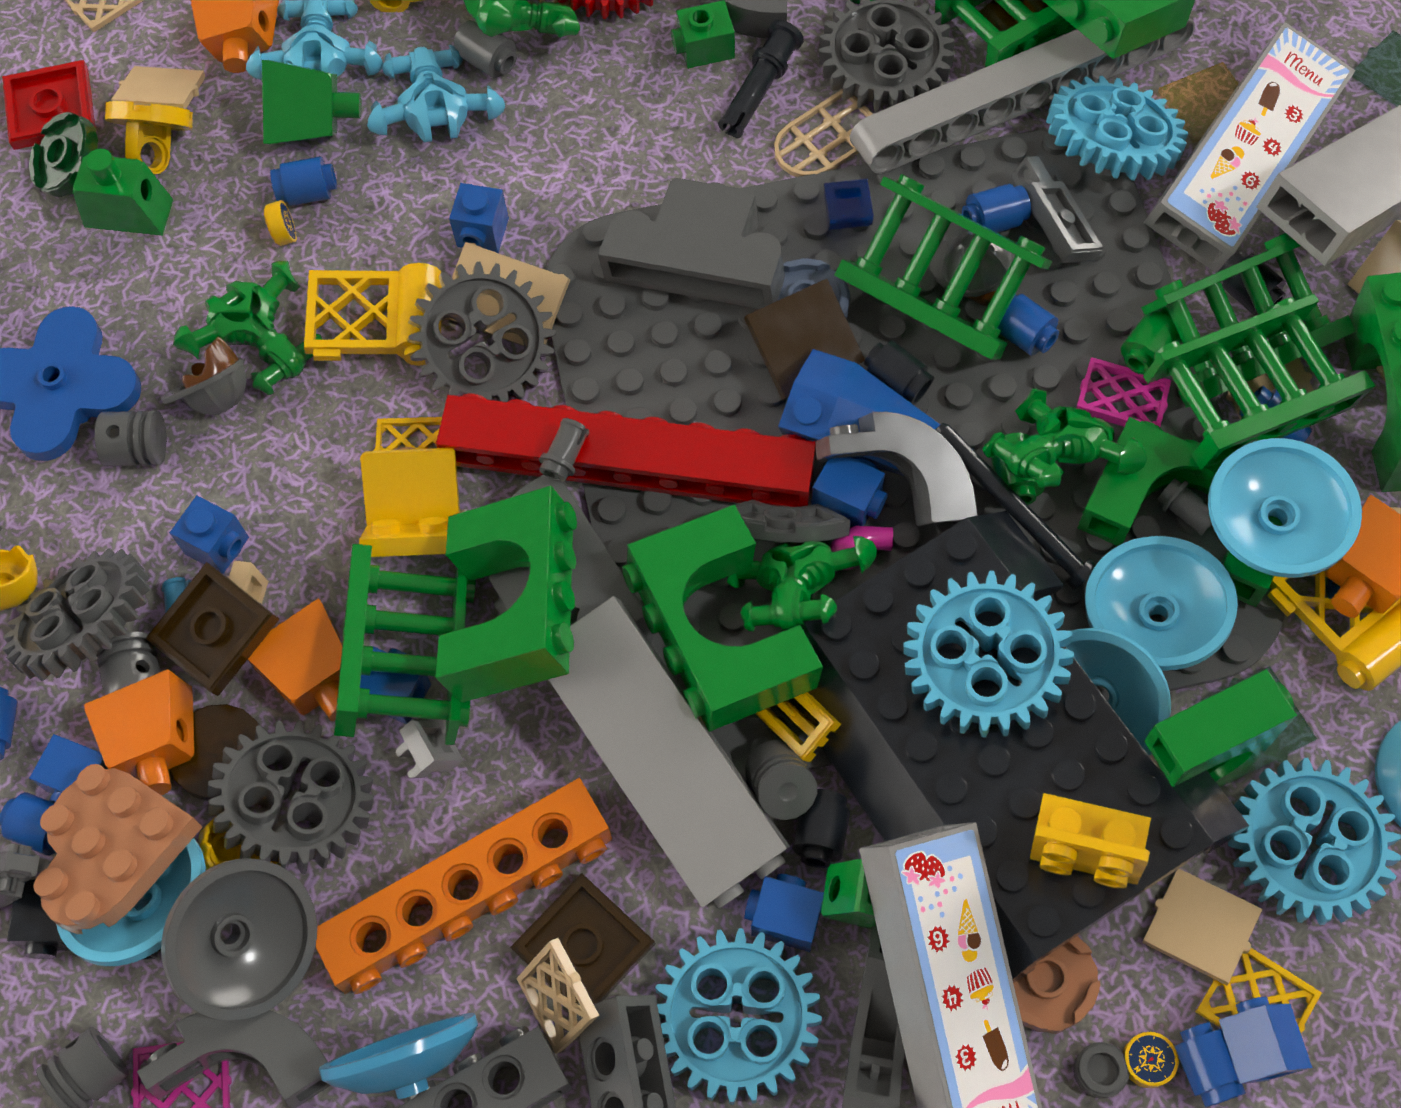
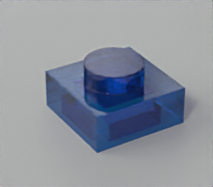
(848, 204)

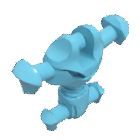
(315, 43)
(431, 97)

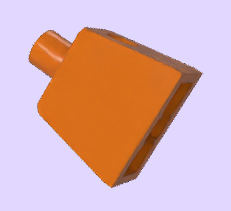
(235, 28)
(1372, 565)
(303, 660)
(145, 728)

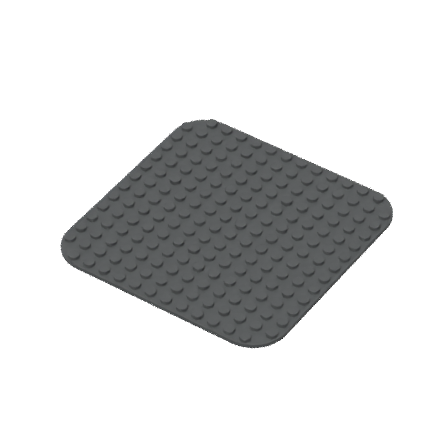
(698, 363)

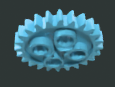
(1116, 128)
(1023, 625)
(1357, 863)
(733, 1064)

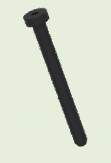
(1019, 510)

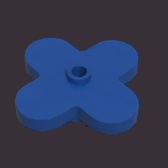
(62, 383)

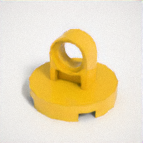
(148, 125)

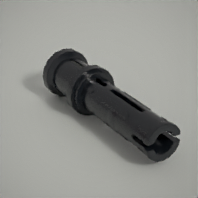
(768, 64)

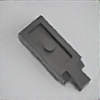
(1057, 213)
(15, 869)

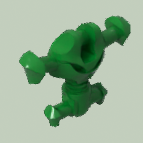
(520, 15)
(247, 318)
(1064, 436)
(795, 575)

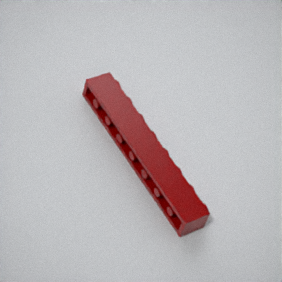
(632, 451)

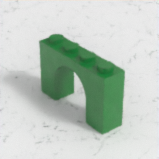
(1123, 24)
(1376, 344)
(1121, 496)
(534, 634)
(719, 679)
(1223, 731)

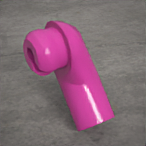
(881, 537)

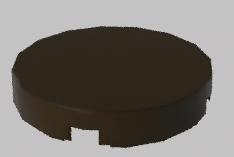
(213, 731)

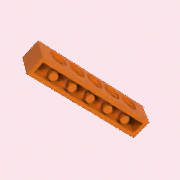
(343, 937)

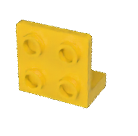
(408, 500)
(1090, 840)

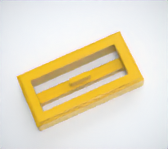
(817, 735)

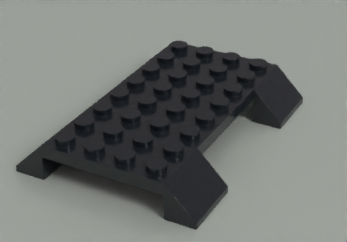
(929, 775)

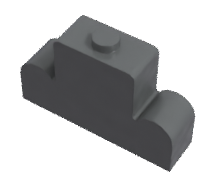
(697, 247)
(595, 574)

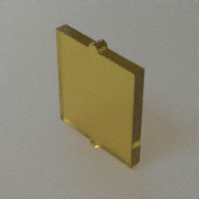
(1200, 97)

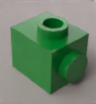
(704, 34)

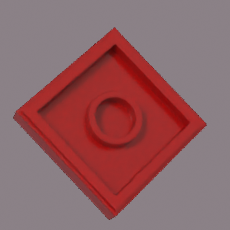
(41, 94)

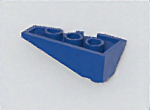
(836, 394)

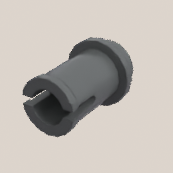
(559, 459)
(1186, 505)

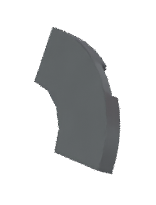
(792, 523)

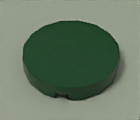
(59, 156)

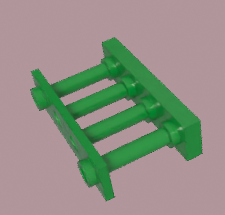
(1028, 33)
(1280, 248)
(944, 312)
(1259, 421)
(361, 660)

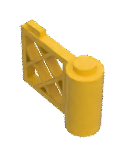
(403, 291)
(1366, 651)

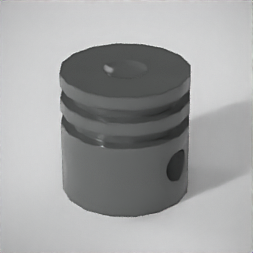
(130, 438)
(127, 661)
(780, 780)
(82, 1071)

